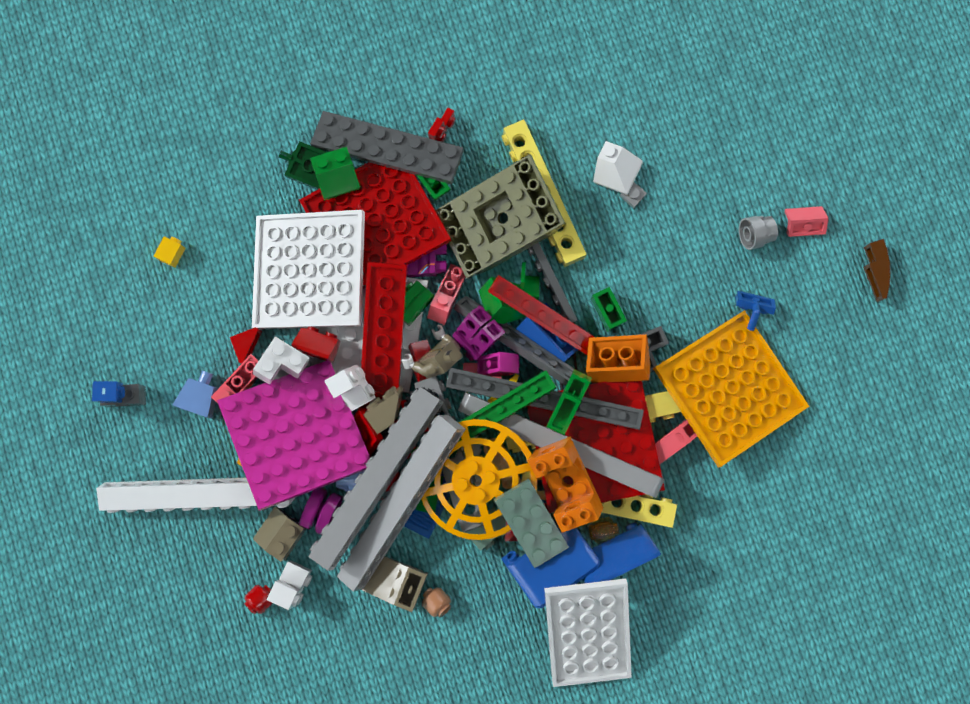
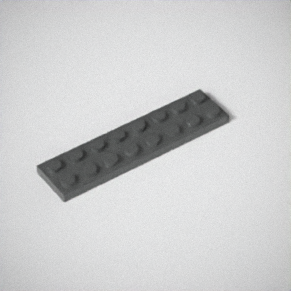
(388, 147)

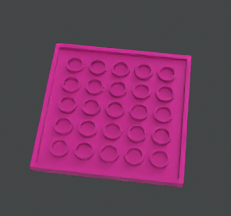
(293, 435)

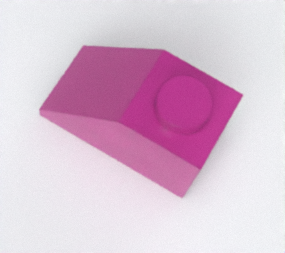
(498, 364)

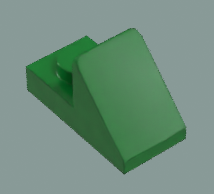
(434, 188)

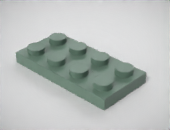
(531, 523)

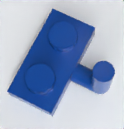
(757, 304)

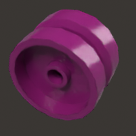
(319, 509)

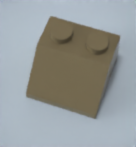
(279, 534)

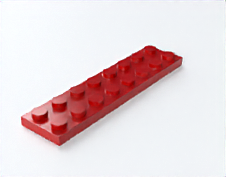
(383, 326)

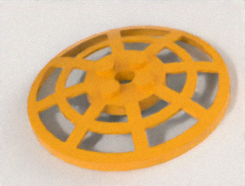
(490, 478)

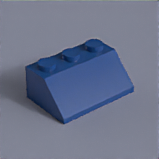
(547, 339)

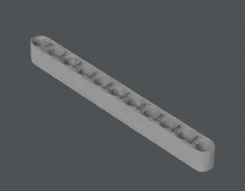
(591, 457)

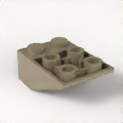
(396, 583)

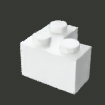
(280, 356)
(351, 386)
(288, 589)

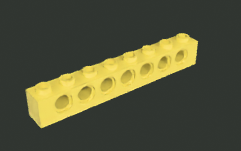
(520, 132)
(664, 518)

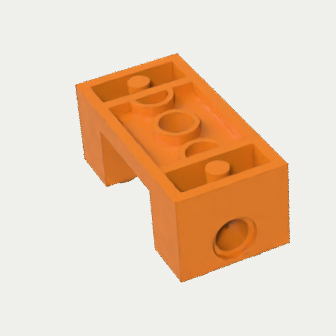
(576, 502)

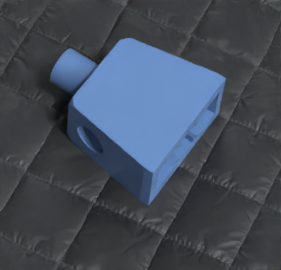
(197, 396)

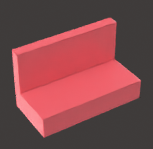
(806, 221)

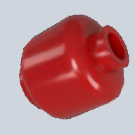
(257, 600)

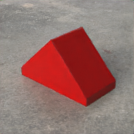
(245, 343)

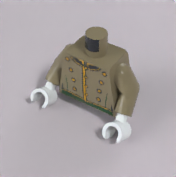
(438, 359)

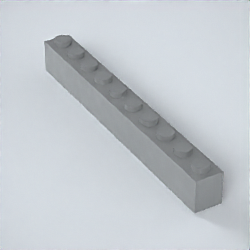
(375, 479)
(400, 502)

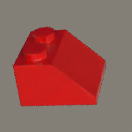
(316, 344)

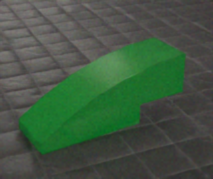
(569, 402)

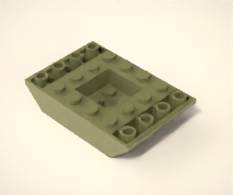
(475, 223)

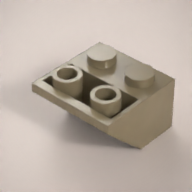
(385, 411)

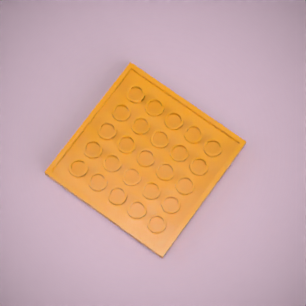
(731, 388)

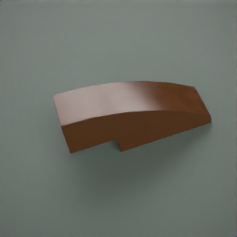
(878, 269)

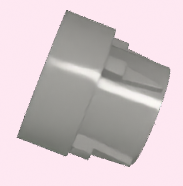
(757, 231)

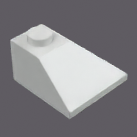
(616, 168)

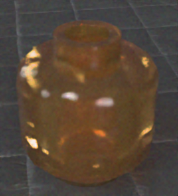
(603, 530)

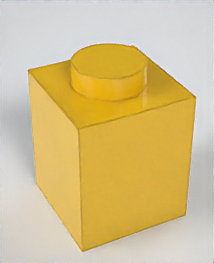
(169, 251)

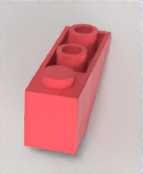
(446, 295)
(239, 381)

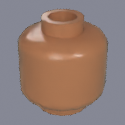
(436, 602)

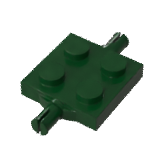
(300, 165)

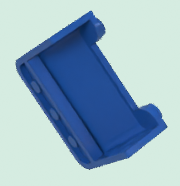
(623, 553)
(561, 570)

